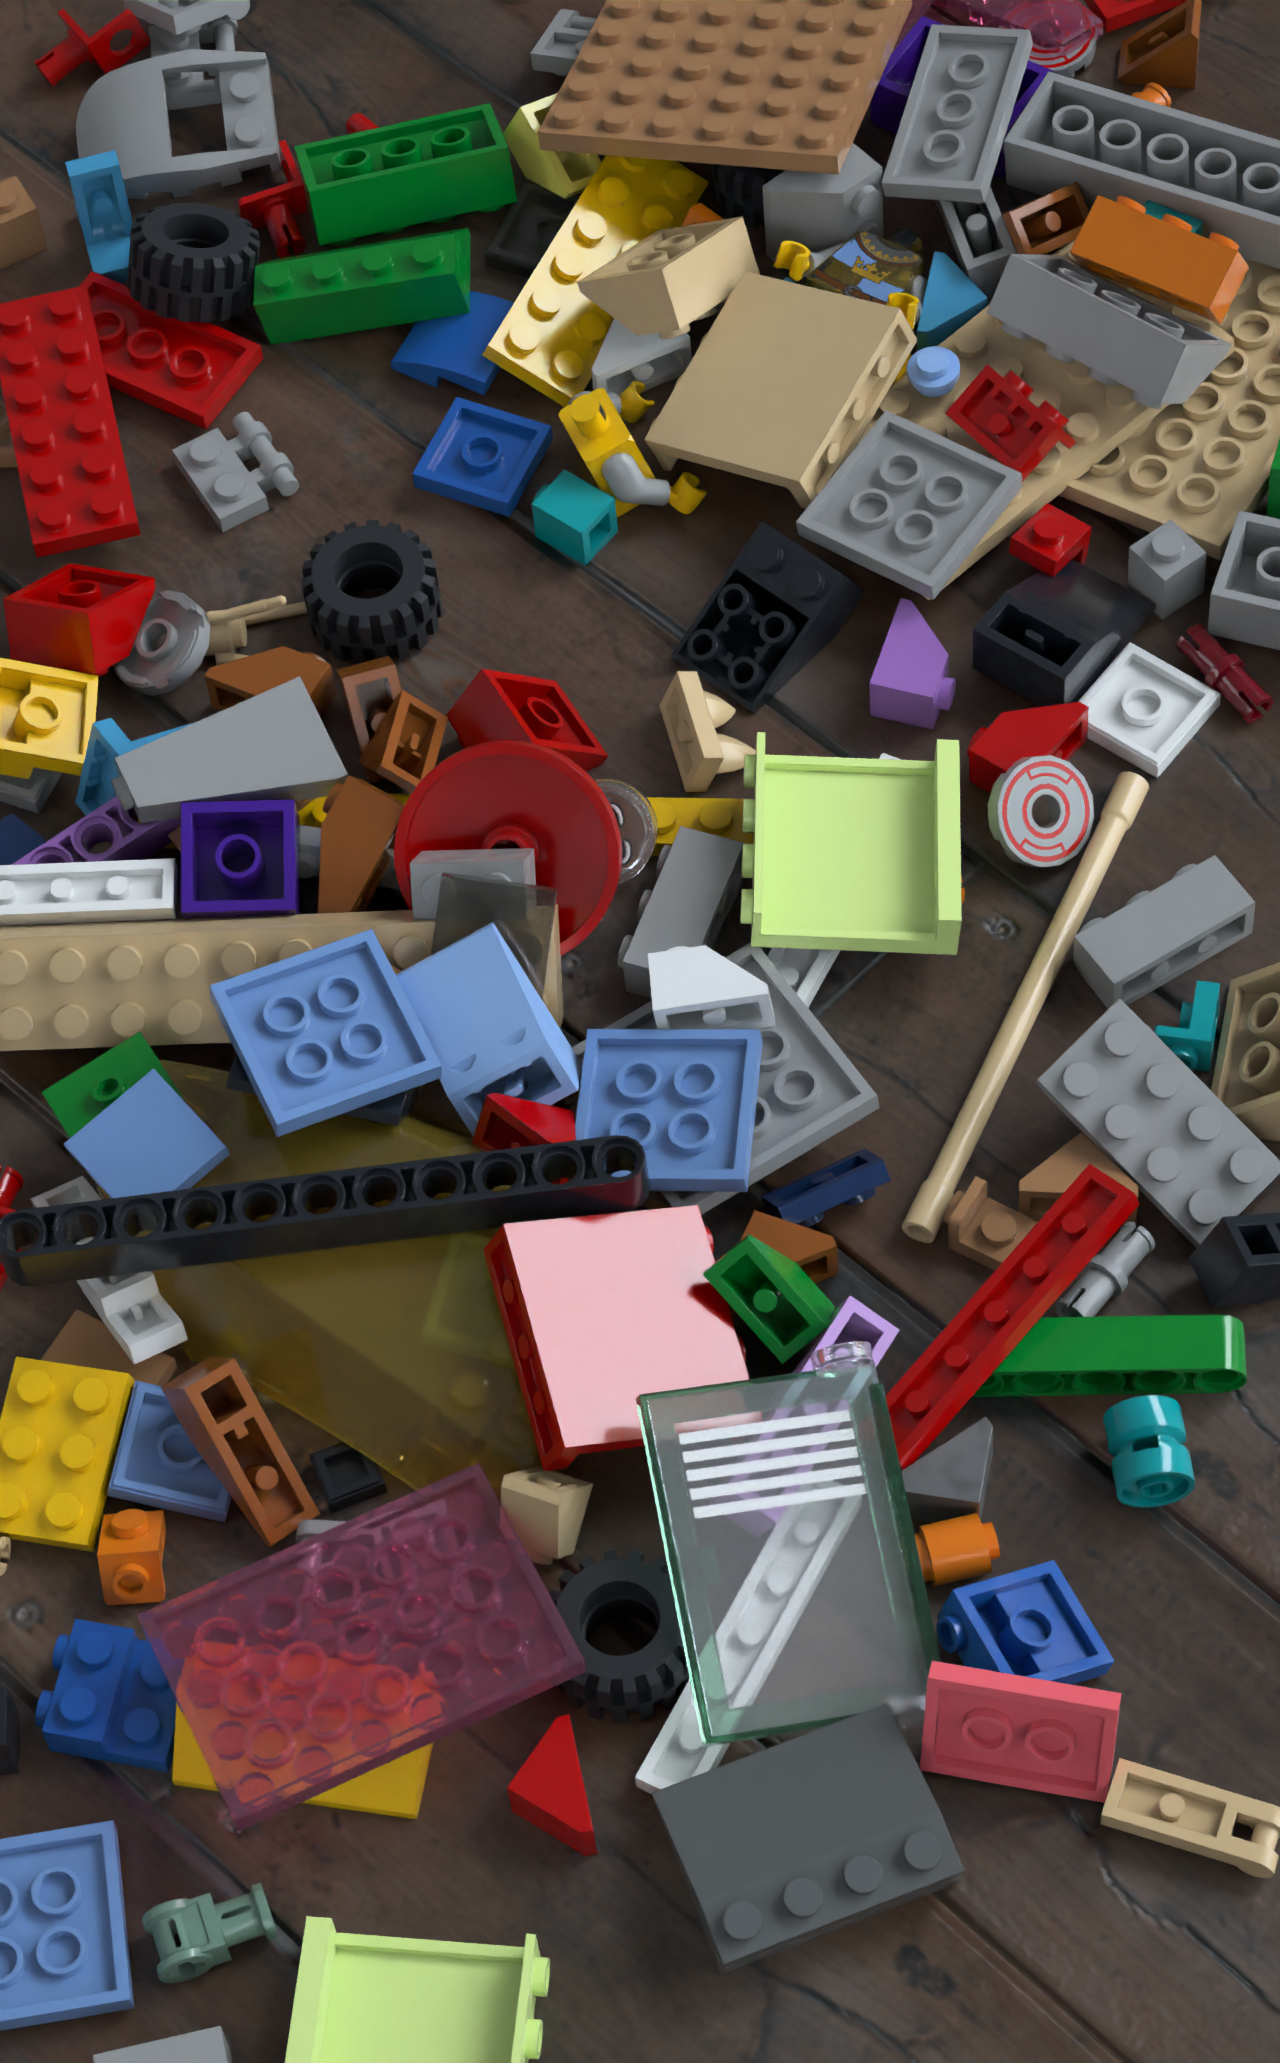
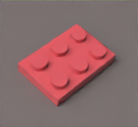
(1019, 1731)

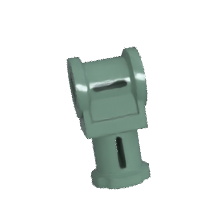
(205, 1931)

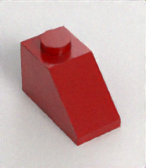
(1026, 733)

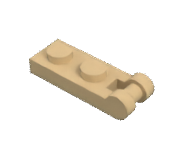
(1193, 1817)

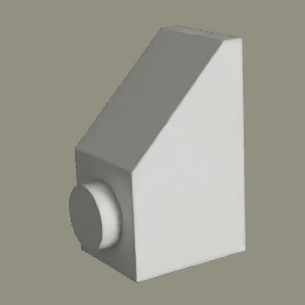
(641, 358)
(706, 992)

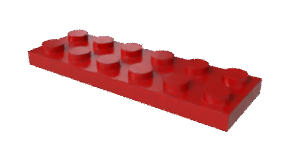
(63, 423)

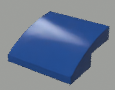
(454, 346)

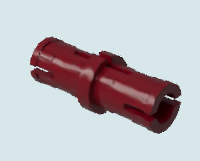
(1225, 673)

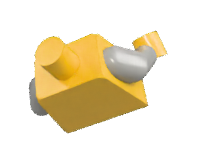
(613, 455)

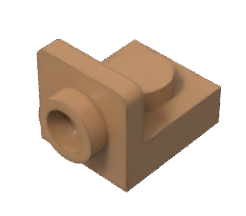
(983, 1226)

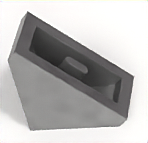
(951, 1477)

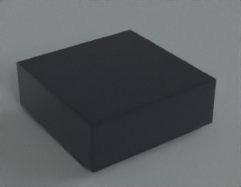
(346, 1476)

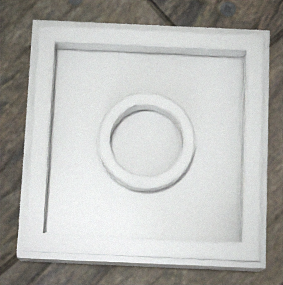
(1146, 709)

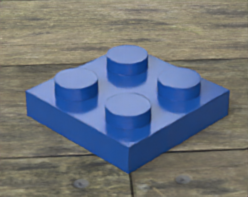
(482, 456)

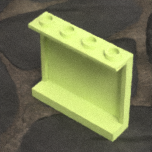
(853, 852)
(414, 2000)

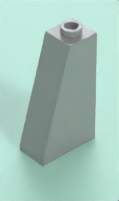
(245, 753)

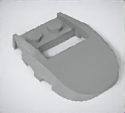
(130, 115)

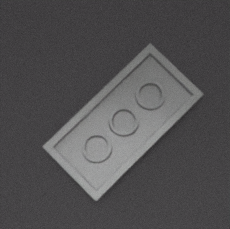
(957, 113)
(1159, 1123)

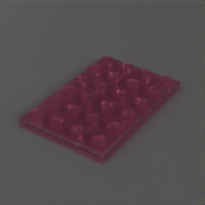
(360, 1645)

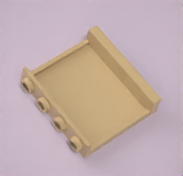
(783, 384)

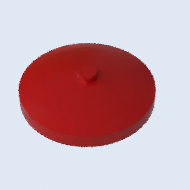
(518, 799)

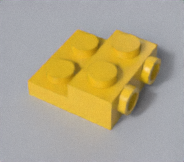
(44, 718)

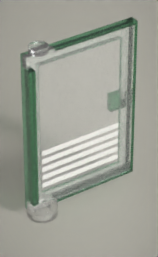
(790, 1549)

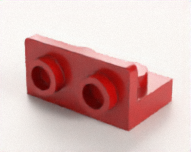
(1008, 424)

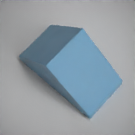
(948, 302)

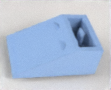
(489, 1026)

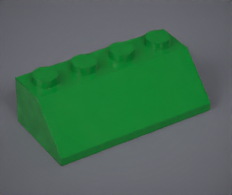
(406, 174)
(364, 286)

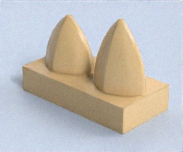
(691, 725)

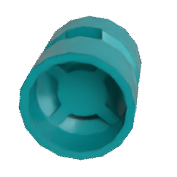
(1148, 1451)

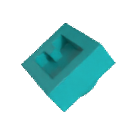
(1197, 1028)

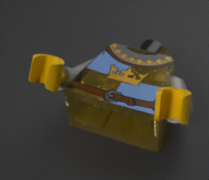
(864, 269)

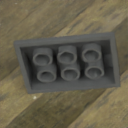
(807, 1837)

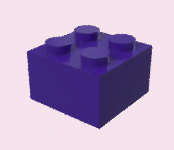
(240, 858)

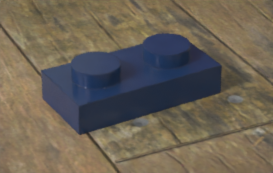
(844, 1181)

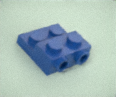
(1023, 1627)
(108, 1699)

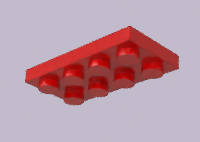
(168, 362)

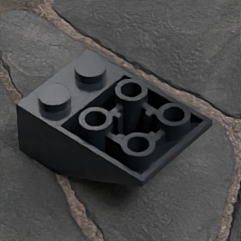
(767, 618)
(1057, 633)

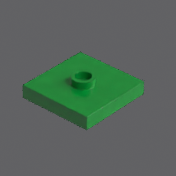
(102, 1081)

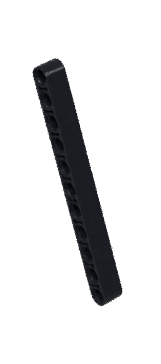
(296, 1198)

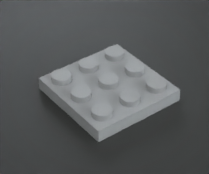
(909, 504)

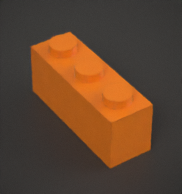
(1160, 257)

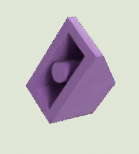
(911, 672)

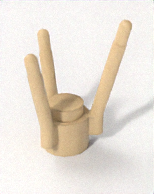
(229, 625)

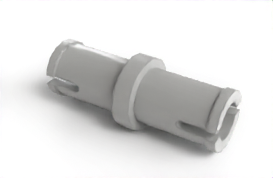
(1107, 1273)

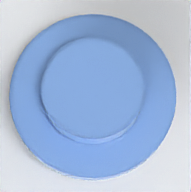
(933, 371)

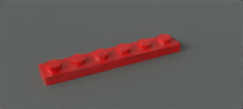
(1005, 1309)

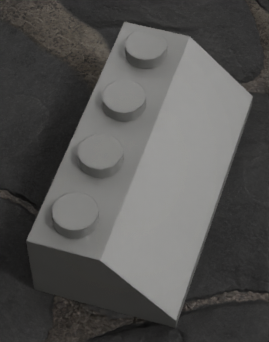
(1104, 329)

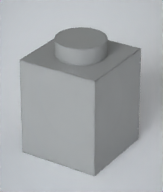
(1167, 568)

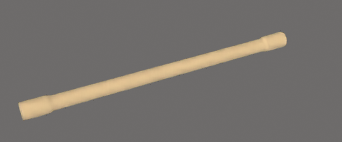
(937, 1191)

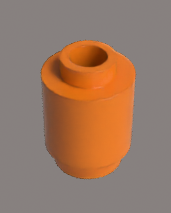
(956, 1549)

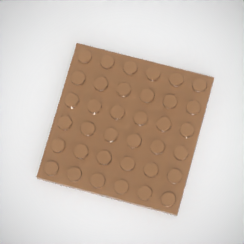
(726, 81)

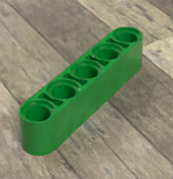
(1124, 1357)

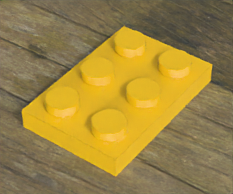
(59, 1450)

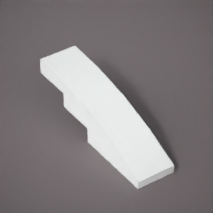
(127, 1302)

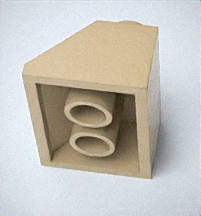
(673, 277)
(1249, 1052)

